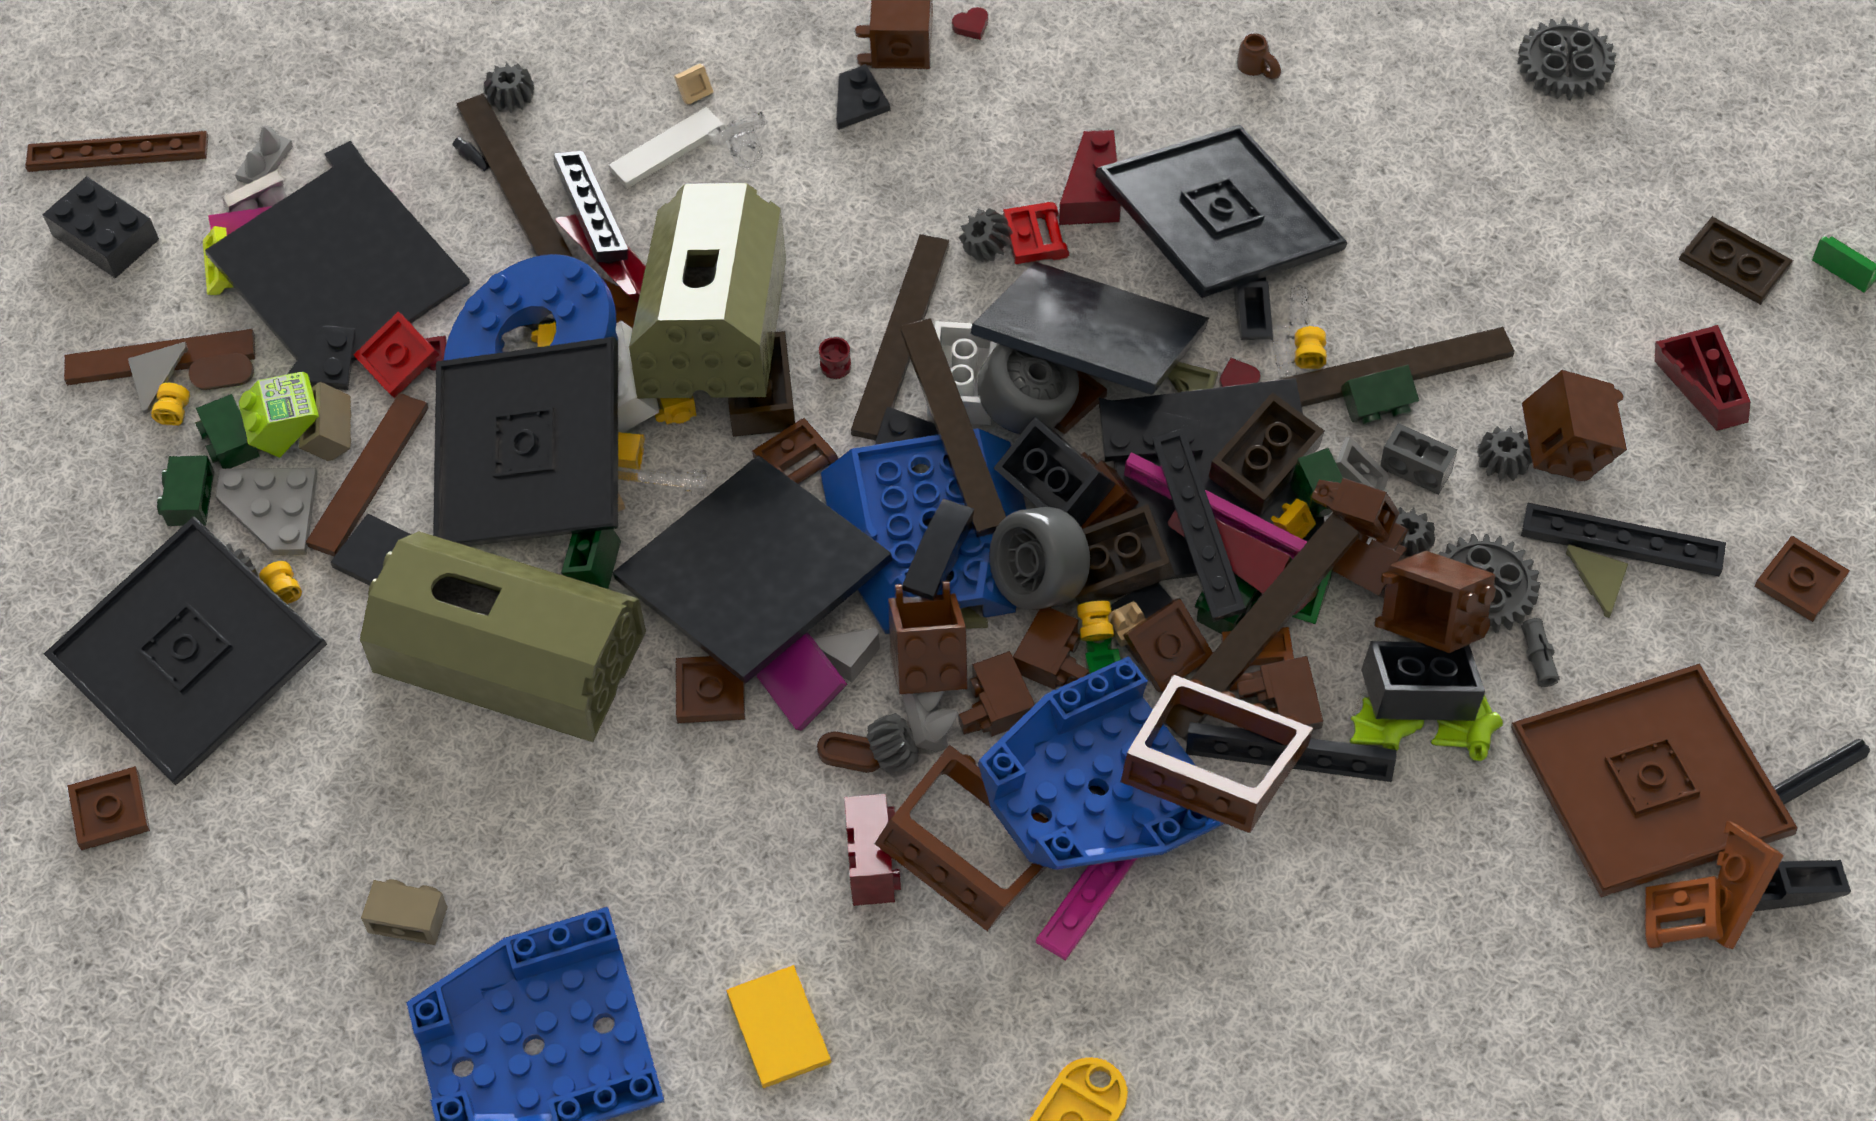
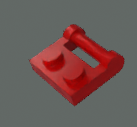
(1026, 235)

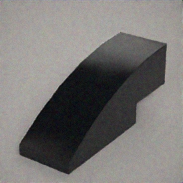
(1253, 310)
(938, 549)
(1804, 884)

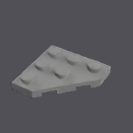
(271, 504)

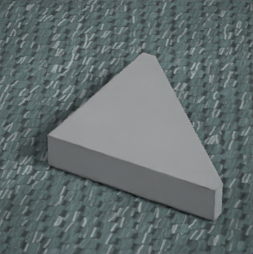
(154, 369)

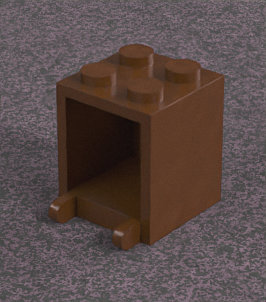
(898, 34)
(1574, 425)
(1437, 601)
(927, 642)

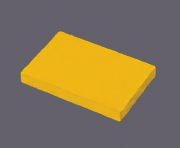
(778, 1026)

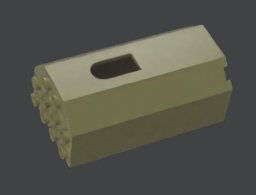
(717, 333)
(540, 655)

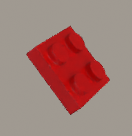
(396, 354)

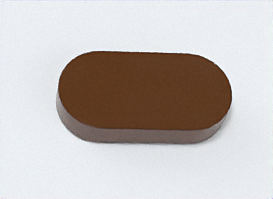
(221, 371)
(847, 752)

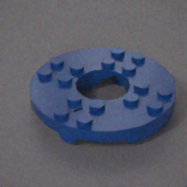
(527, 295)

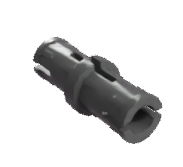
(1540, 652)

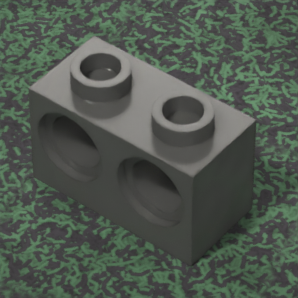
(1418, 458)

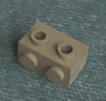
(331, 430)
(404, 911)

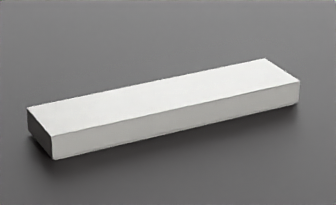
(665, 148)

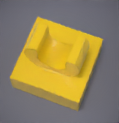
(1295, 519)

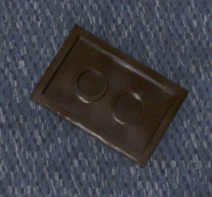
(1736, 260)

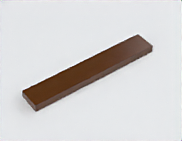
(116, 151)
(114, 362)
(367, 475)

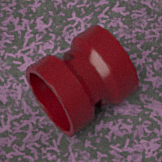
(835, 357)

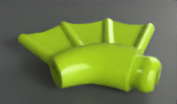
(1381, 731)
(1470, 734)

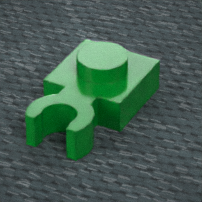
(1100, 655)

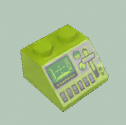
(278, 412)

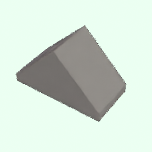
(1359, 466)
(850, 650)

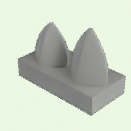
(265, 156)
(266, 189)
(928, 722)

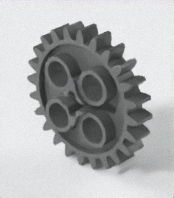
(1545, 60)
(1511, 598)

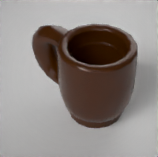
(1255, 57)

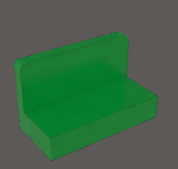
(1845, 263)

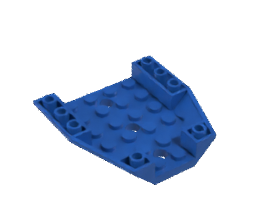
(890, 503)
(1076, 742)
(544, 988)

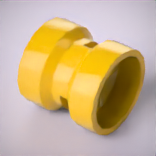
(1310, 346)
(170, 404)
(280, 580)
(1095, 620)

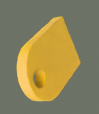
(1077, 1099)

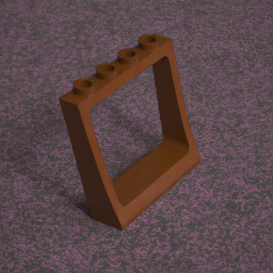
(1202, 789)
(940, 865)

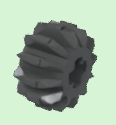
(508, 87)
(985, 235)
(1504, 453)
(1420, 534)
(892, 743)

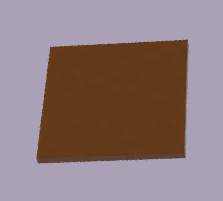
(1650, 778)

